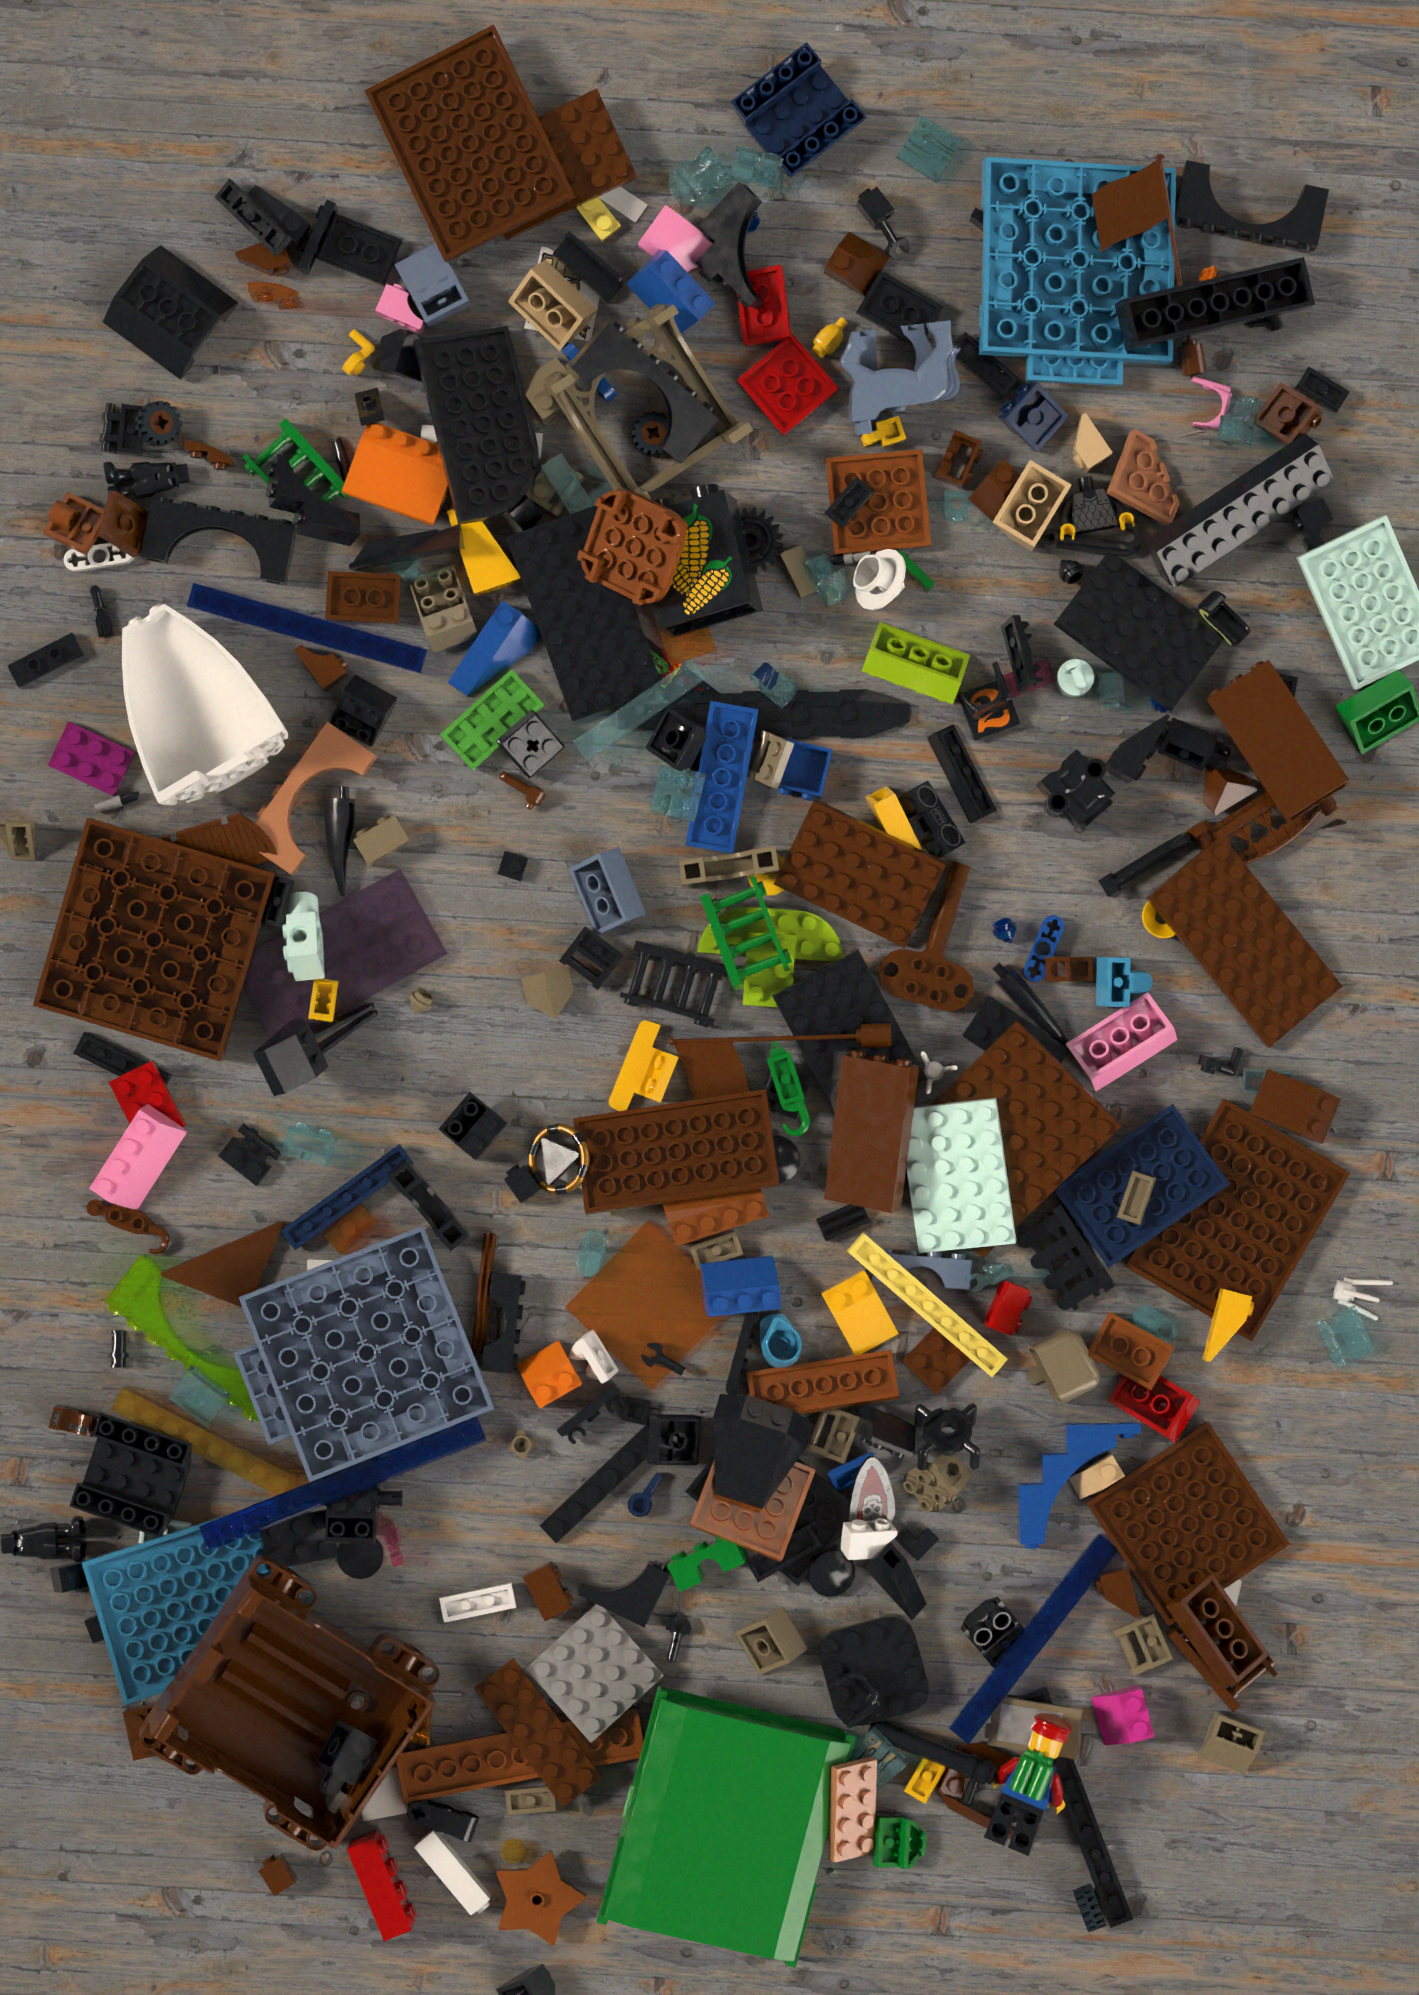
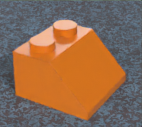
(549, 1374)

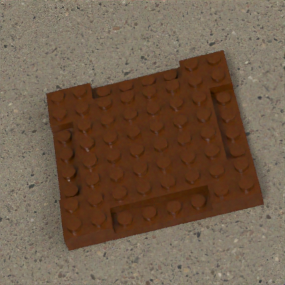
(154, 939)

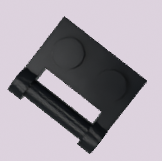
(596, 951)

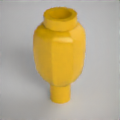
(829, 338)

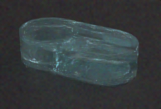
(590, 1258)
(1151, 1320)

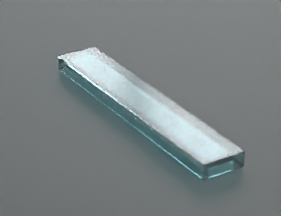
(640, 710)

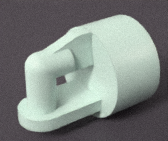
(1074, 678)

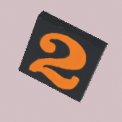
(992, 722)

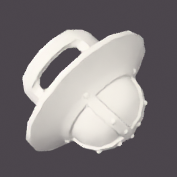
(879, 578)

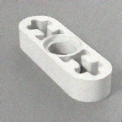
(82, 565)

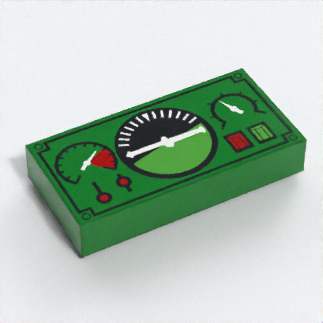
(917, 574)

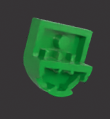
(898, 1842)

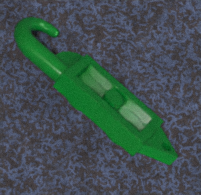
(788, 1088)

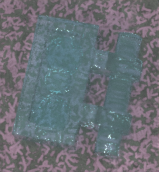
(1353, 1333)

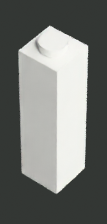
(453, 1872)

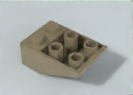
(443, 608)

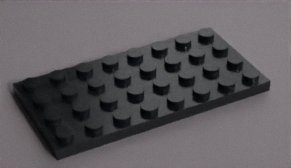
(584, 625)

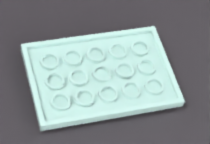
(1366, 600)
(959, 1177)

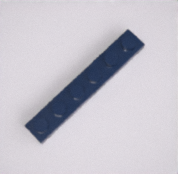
(343, 1199)

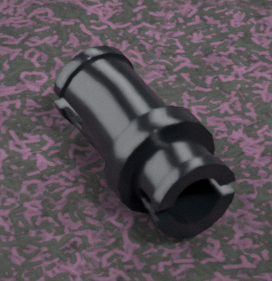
(118, 1349)

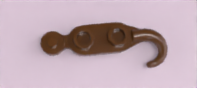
(129, 1220)

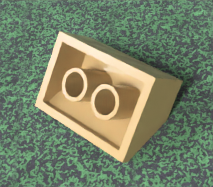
(552, 305)
(1031, 505)

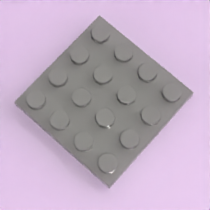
(594, 1672)

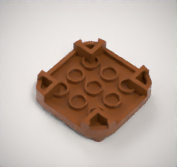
(633, 546)

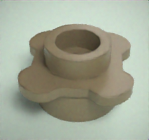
(528, 1444)

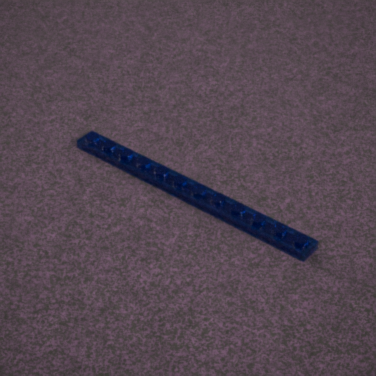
(342, 1483)

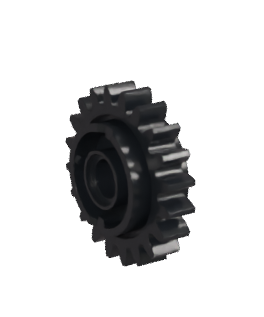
(766, 538)

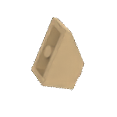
(1089, 446)
(1096, 1476)

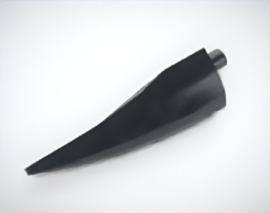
(339, 823)
(1025, 999)

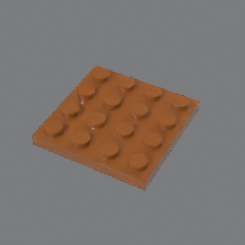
(894, 514)
(756, 1529)

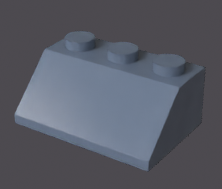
(607, 891)

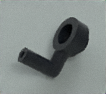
(1211, 1065)

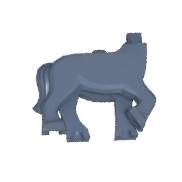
(895, 388)

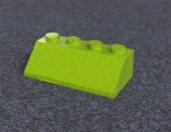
(916, 663)

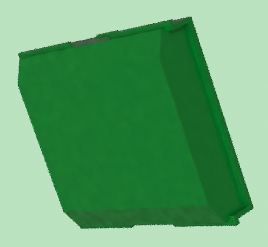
(724, 1826)

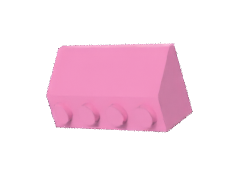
(1122, 1041)
(138, 1158)

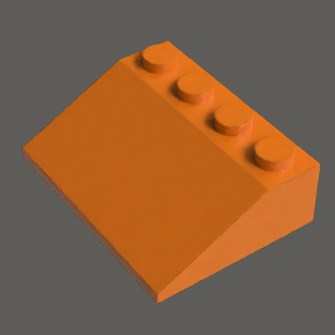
(398, 473)

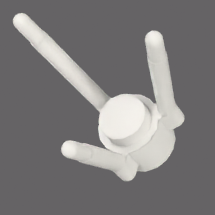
(934, 1071)
(1345, 1291)

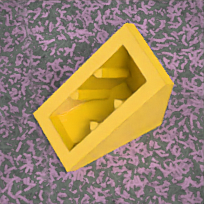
(323, 1000)

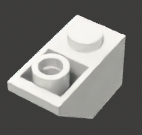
(866, 1538)

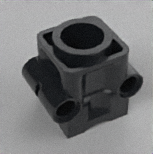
(1079, 793)

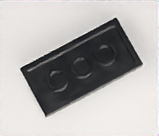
(996, 1018)

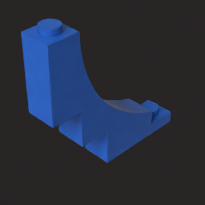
(1081, 1444)

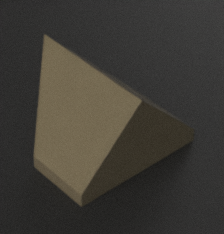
(19, 838)
(548, 990)

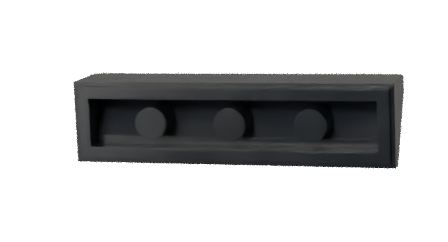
(961, 773)

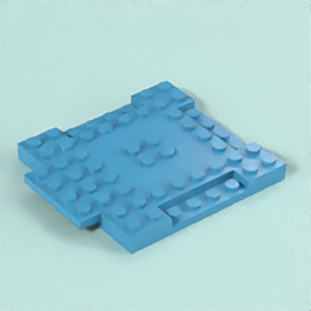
(1048, 282)

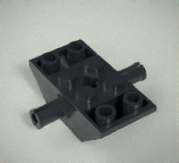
(358, 1519)

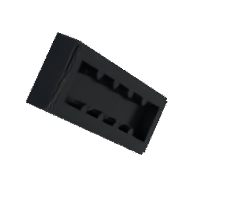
(985, 366)
(45, 660)

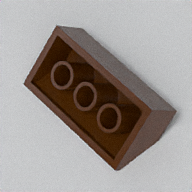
(1217, 1631)

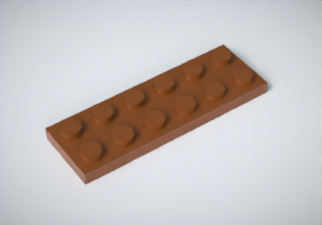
(828, 1383)

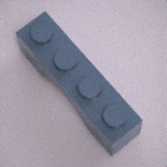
(950, 1270)

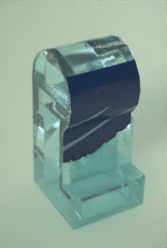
(774, 684)

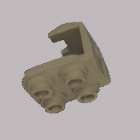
(933, 1485)

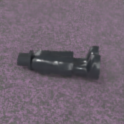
(147, 477)
(43, 1541)

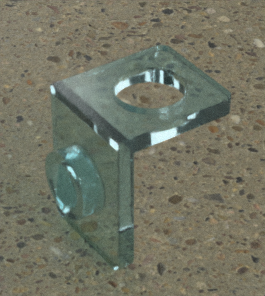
(959, 515)
(409, 574)

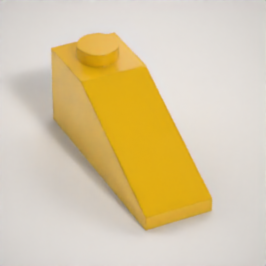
(1228, 1317)

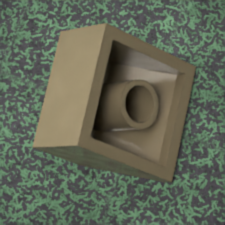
(541, 402)
(771, 1640)

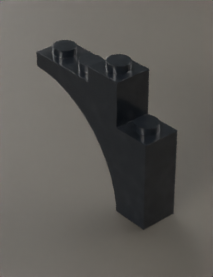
(727, 230)

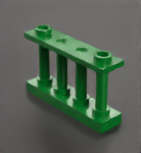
(304, 453)
(730, 951)

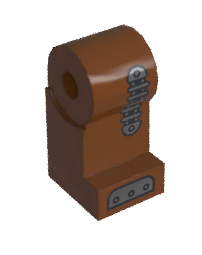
(72, 1421)

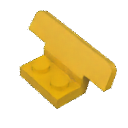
(644, 1069)

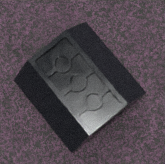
(167, 310)
(133, 1476)

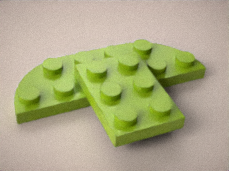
(799, 931)

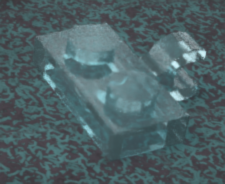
(991, 1275)

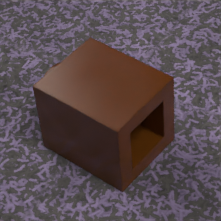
(277, 1873)

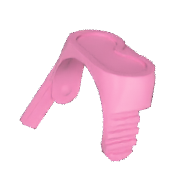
(1225, 394)

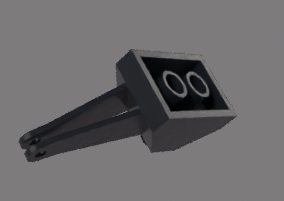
(295, 1056)

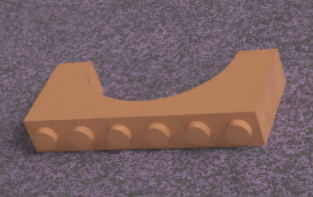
(327, 753)

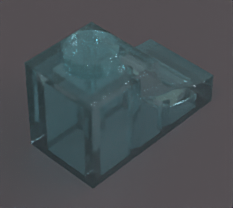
(1238, 423)

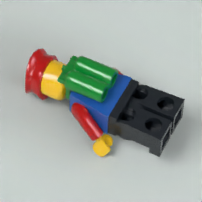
(1029, 1786)

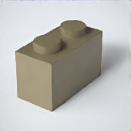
(381, 840)

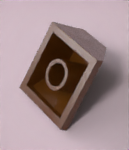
(855, 264)
(995, 489)

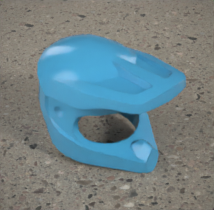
(779, 1341)

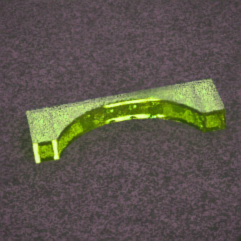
(140, 1302)

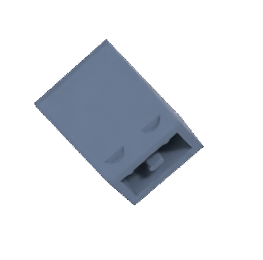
(432, 286)

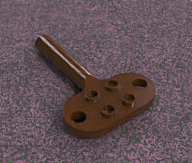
(927, 975)

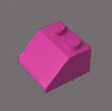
(1122, 1716)

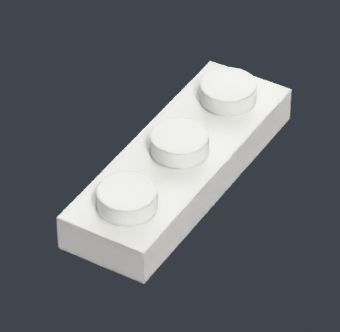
(477, 1602)

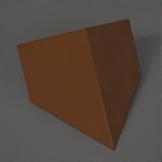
(1225, 788)

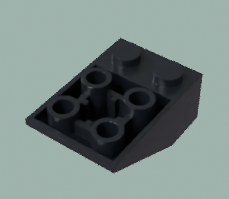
(1129, 756)

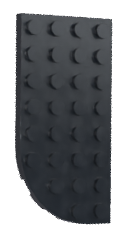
(479, 420)

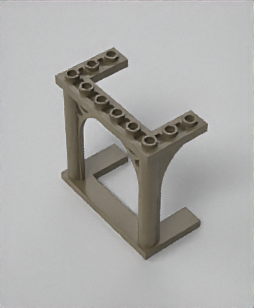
(663, 326)

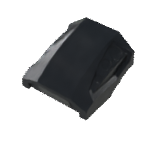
(992, 1629)

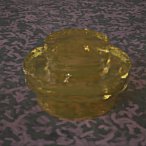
(512, 1851)

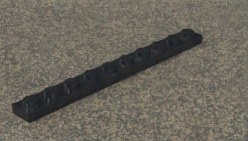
(1088, 1833)

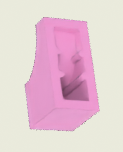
(395, 308)

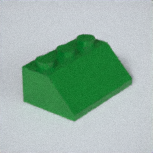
(1379, 711)

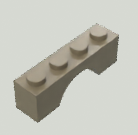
(729, 866)

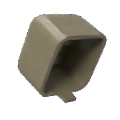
(1063, 1365)

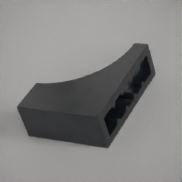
(634, 1599)

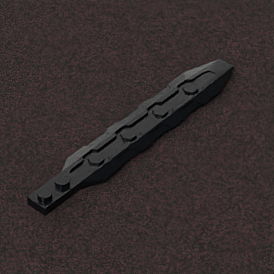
(808, 714)

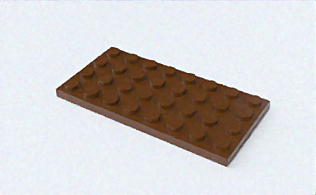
(1244, 941)
(678, 1152)

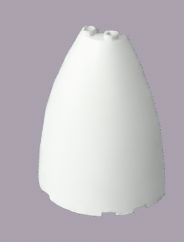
(192, 709)

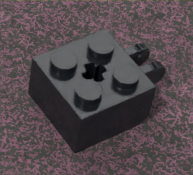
(344, 1757)

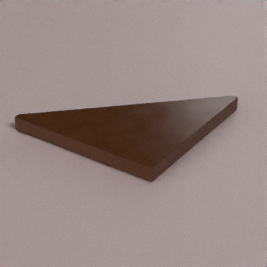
(230, 1268)

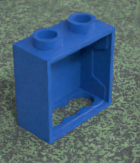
(805, 771)

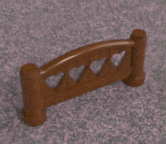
(1259, 812)

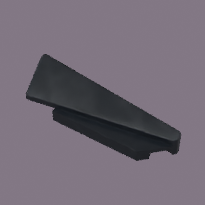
(408, 547)

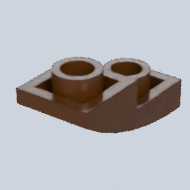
(215, 457)

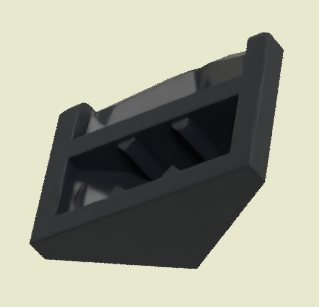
(397, 355)

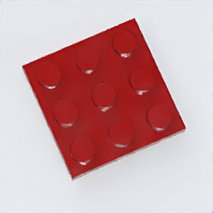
(787, 385)

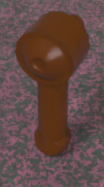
(533, 795)

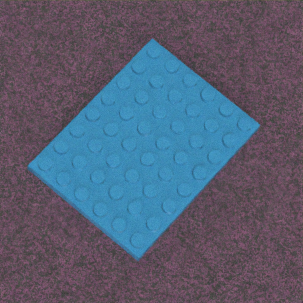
(161, 1601)

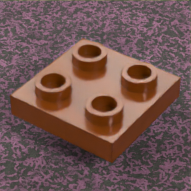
(74, 523)

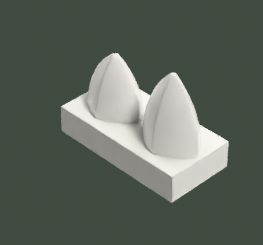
(591, 1349)

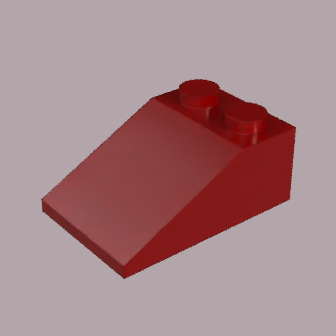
(1162, 1409)

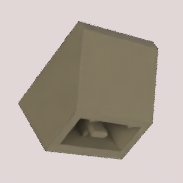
(1231, 1742)

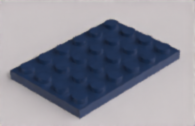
(1159, 1149)

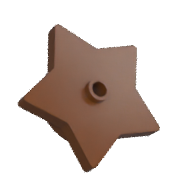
(541, 1880)

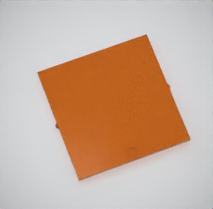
(643, 1298)

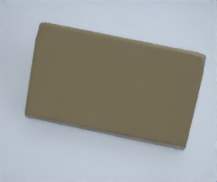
(793, 562)

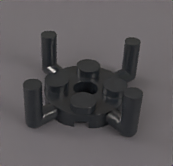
(943, 1442)

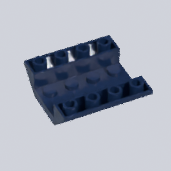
(797, 110)

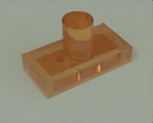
(350, 1228)

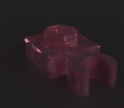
(393, 1537)

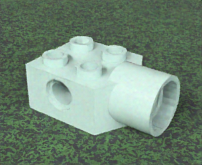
(303, 937)

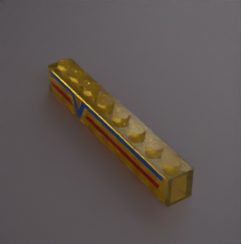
(205, 1441)

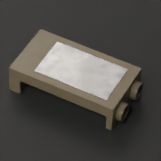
(1014, 1718)

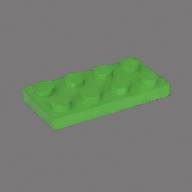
(494, 713)

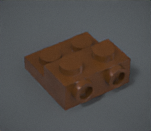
(1288, 415)

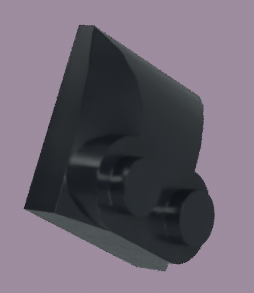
(676, 739)

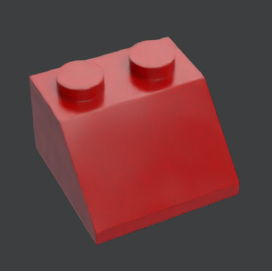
(1007, 1308)

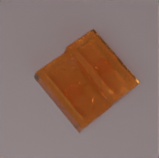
(283, 296)
(687, 645)

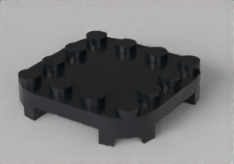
(887, 1657)

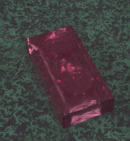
(1045, 672)

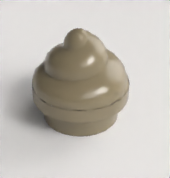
(421, 1000)

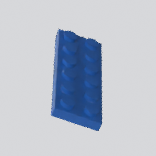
(726, 765)

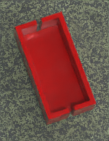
(381, 1884)

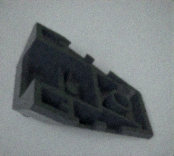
(755, 1447)

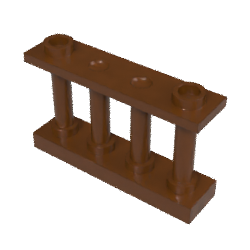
(1230, 1694)

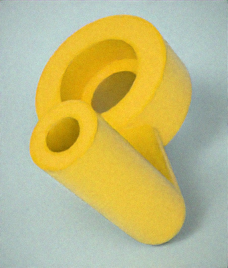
(355, 363)

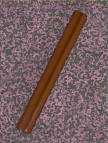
(483, 1293)

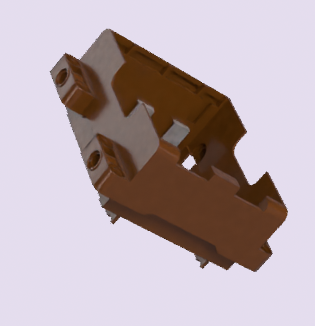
(269, 1693)

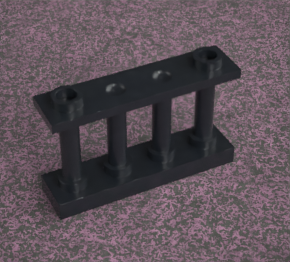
(668, 960)

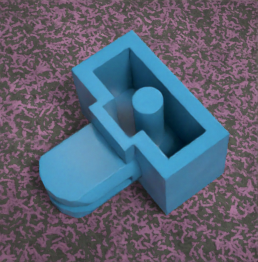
(1117, 982)

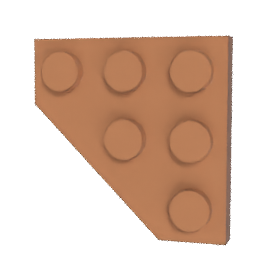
(1143, 480)

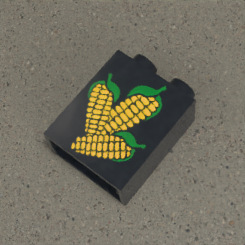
(715, 567)

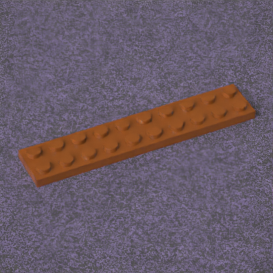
(498, 1761)

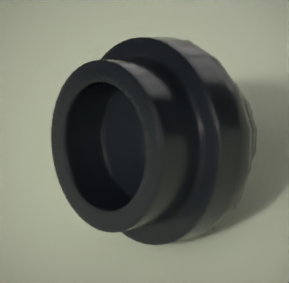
(1070, 571)

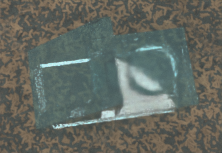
(828, 582)

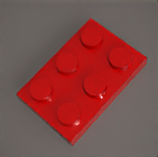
(772, 318)
(145, 1087)

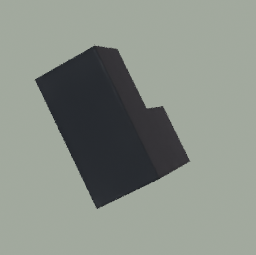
(917, 1546)

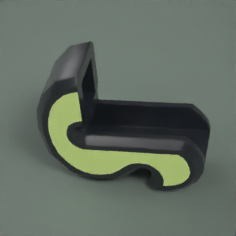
(1223, 618)

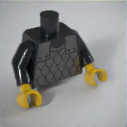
(1092, 511)

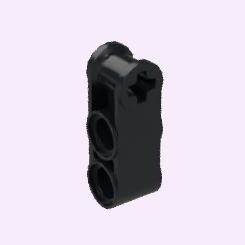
(444, 1819)

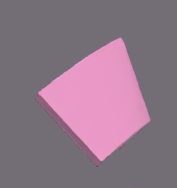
(676, 236)

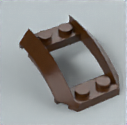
(954, 1784)

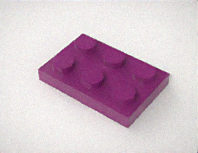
(91, 759)

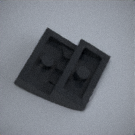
(278, 902)

